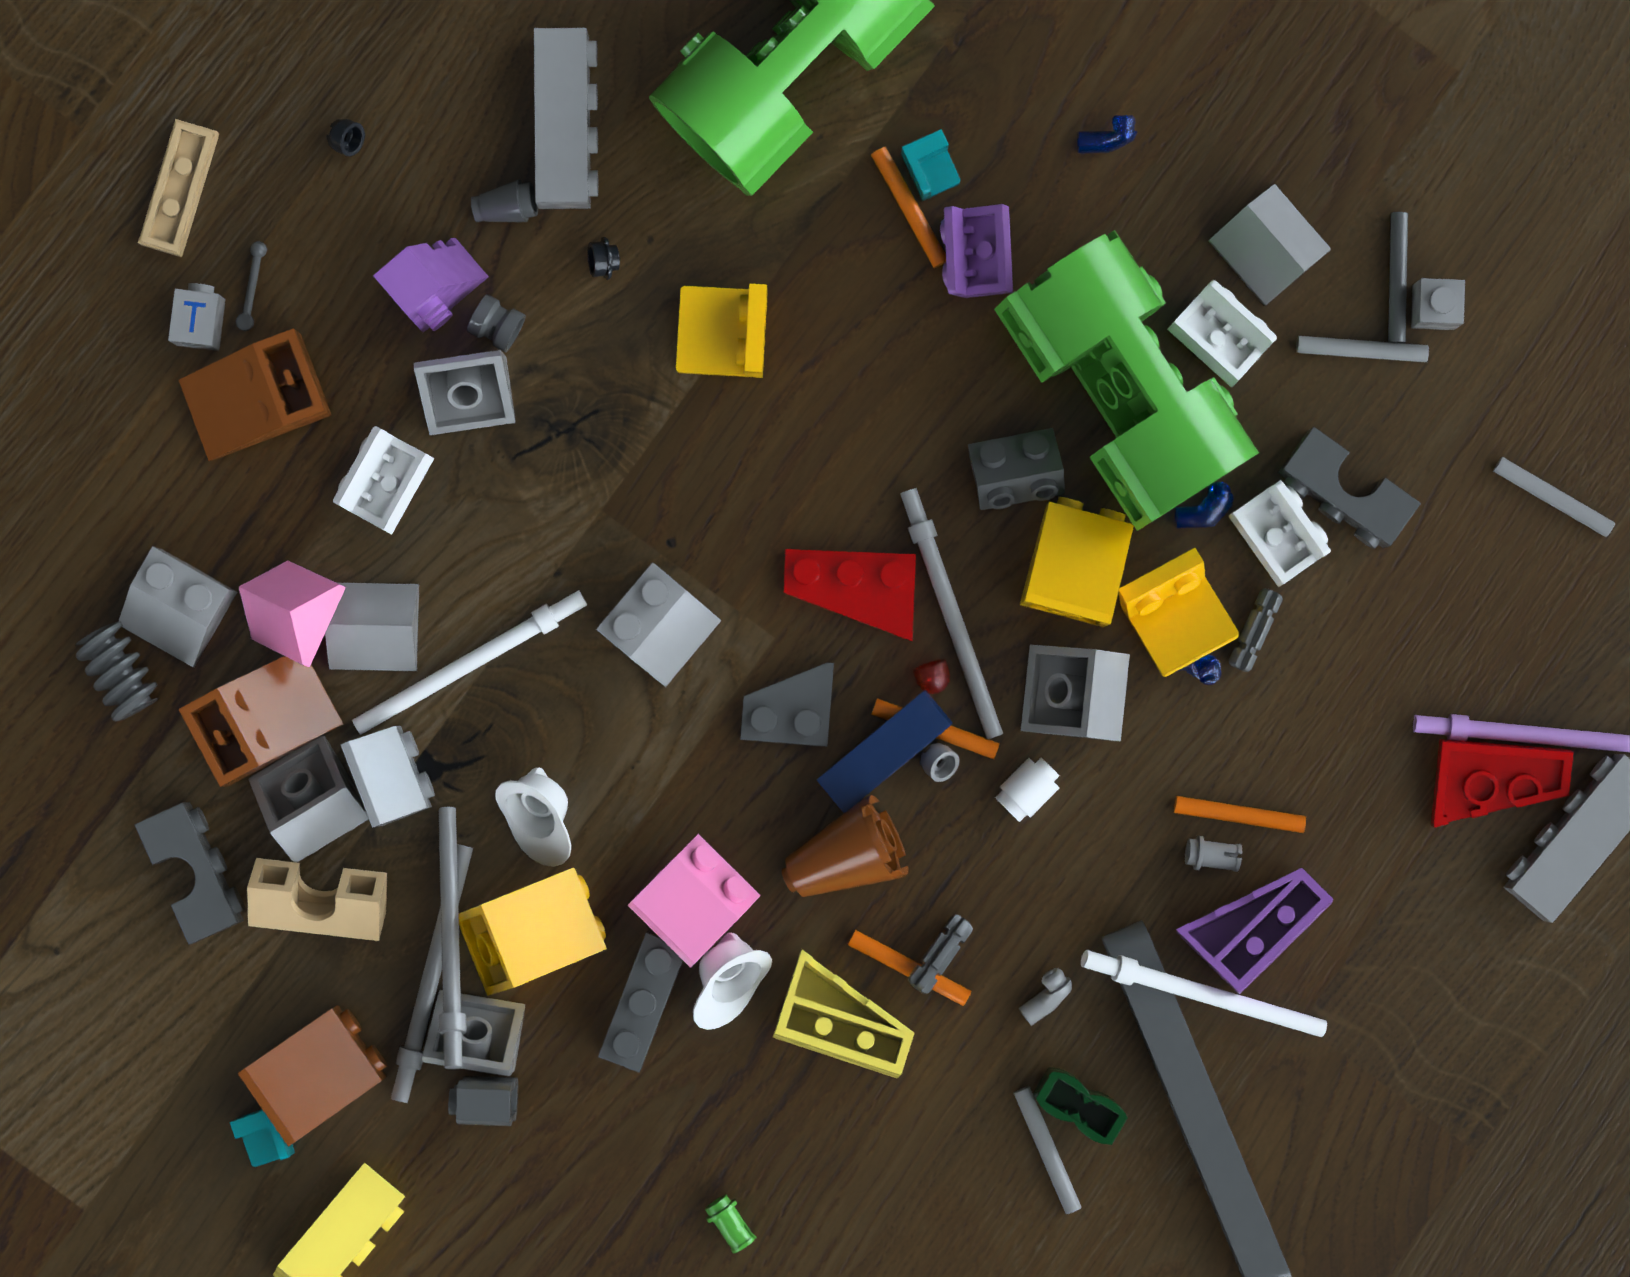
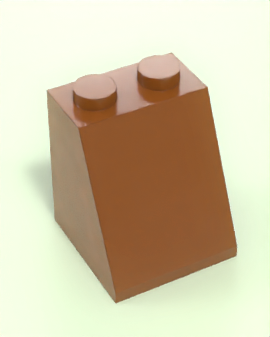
(314, 1074)

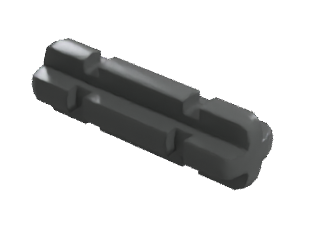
(1255, 629)
(940, 954)

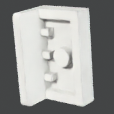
(1222, 332)
(382, 479)
(1280, 532)

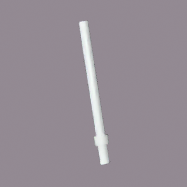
(543, 619)
(1127, 971)

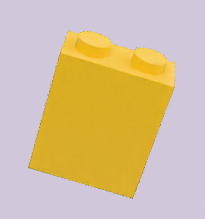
(1078, 562)
(532, 931)

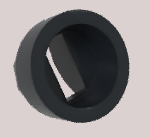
(354, 138)

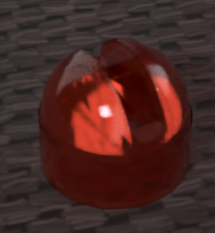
(932, 676)

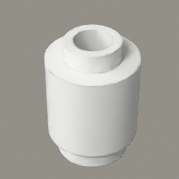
(1028, 788)

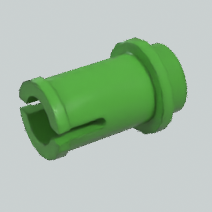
(730, 1223)

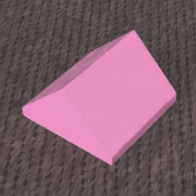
(290, 609)

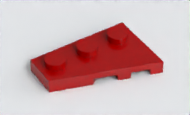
(857, 585)
(1494, 777)

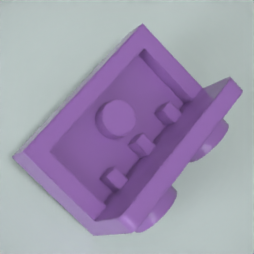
(977, 251)

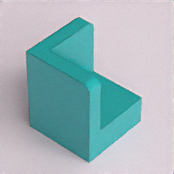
(930, 165)
(260, 1138)

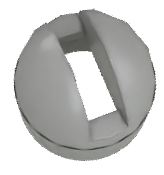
(945, 768)

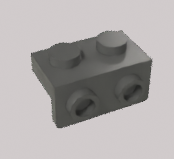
(1017, 469)

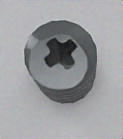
(116, 671)

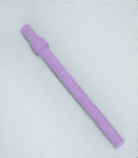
(1460, 728)

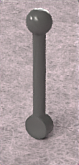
(245, 320)

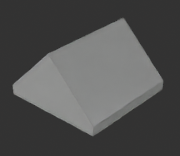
(1269, 244)
(465, 392)
(374, 628)
(490, 1035)

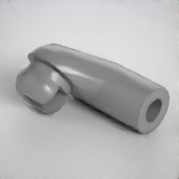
(1049, 999)

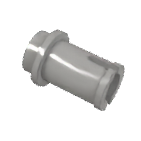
(1212, 854)

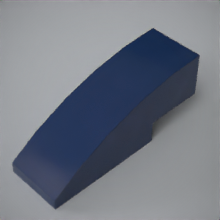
(884, 751)

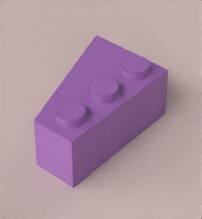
(430, 281)
(1257, 928)

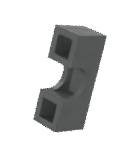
(1314, 471)
(211, 903)
(641, 1004)

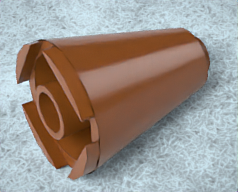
(847, 853)

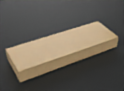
(178, 188)

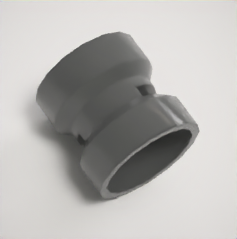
(496, 323)

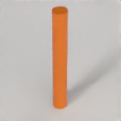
(909, 207)
(951, 735)
(1240, 814)
(906, 965)

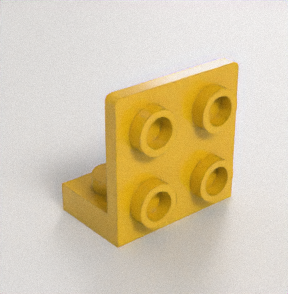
(722, 331)
(1177, 613)

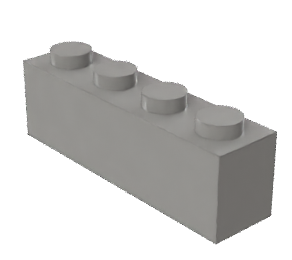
(563, 118)
(1577, 843)

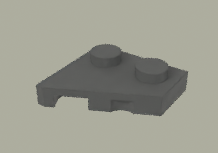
(791, 709)

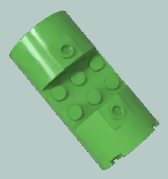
(734, 103)
(1090, 319)

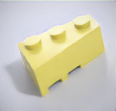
(840, 1022)
(345, 1228)

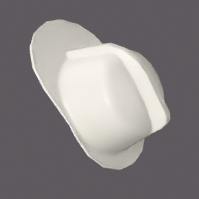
(536, 816)
(729, 980)

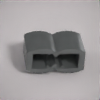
(484, 1100)

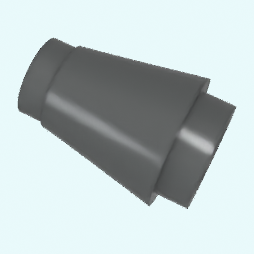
(506, 203)

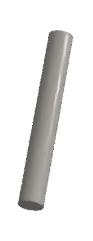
(1362, 349)
(1554, 497)
(1047, 1150)

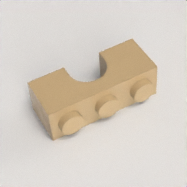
(285, 902)

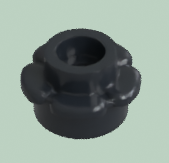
(603, 258)

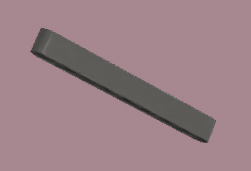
(1198, 1112)

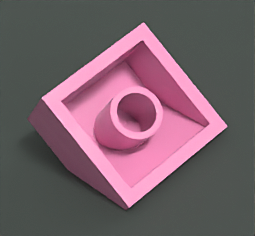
(694, 900)

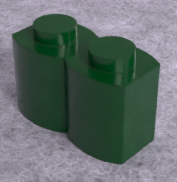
(1070, 1101)

